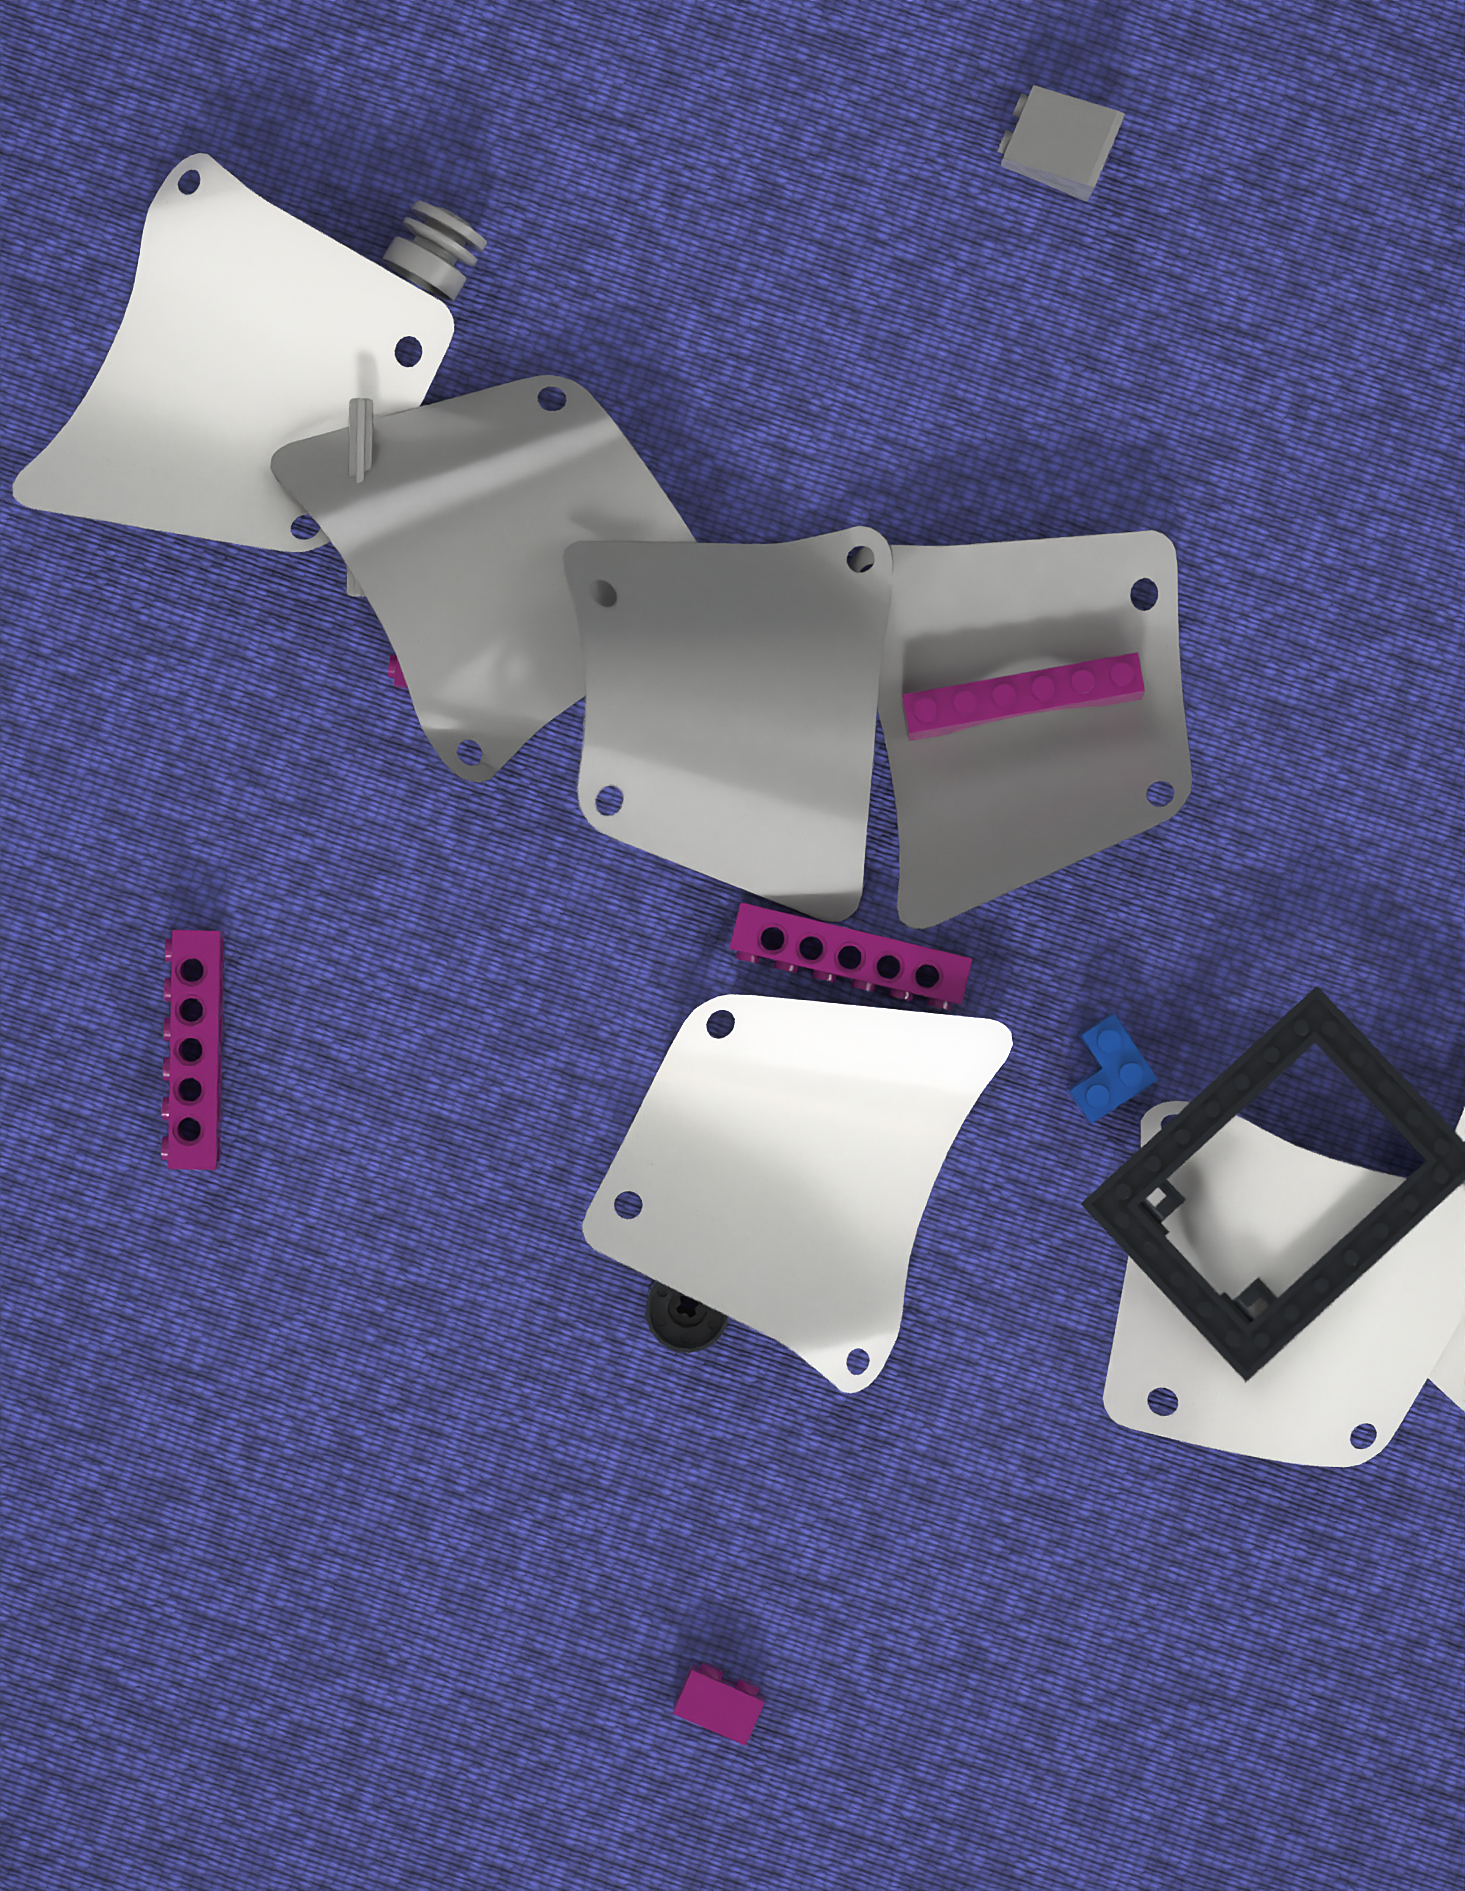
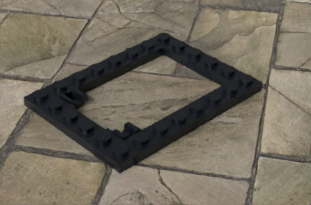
(1137, 1225)

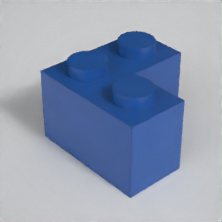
(1120, 1071)

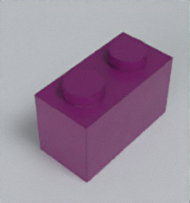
(719, 1702)

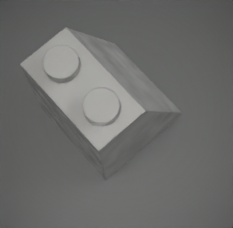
(1060, 140)

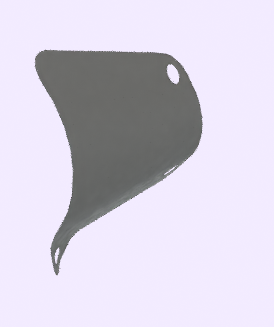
(467, 543)
(737, 707)
(1041, 787)

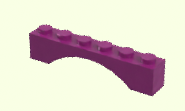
(1050, 689)

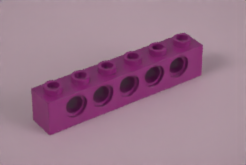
(950, 968)
(208, 1030)

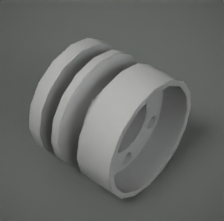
(435, 250)

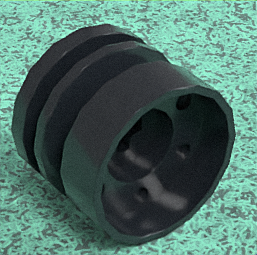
(679, 1327)

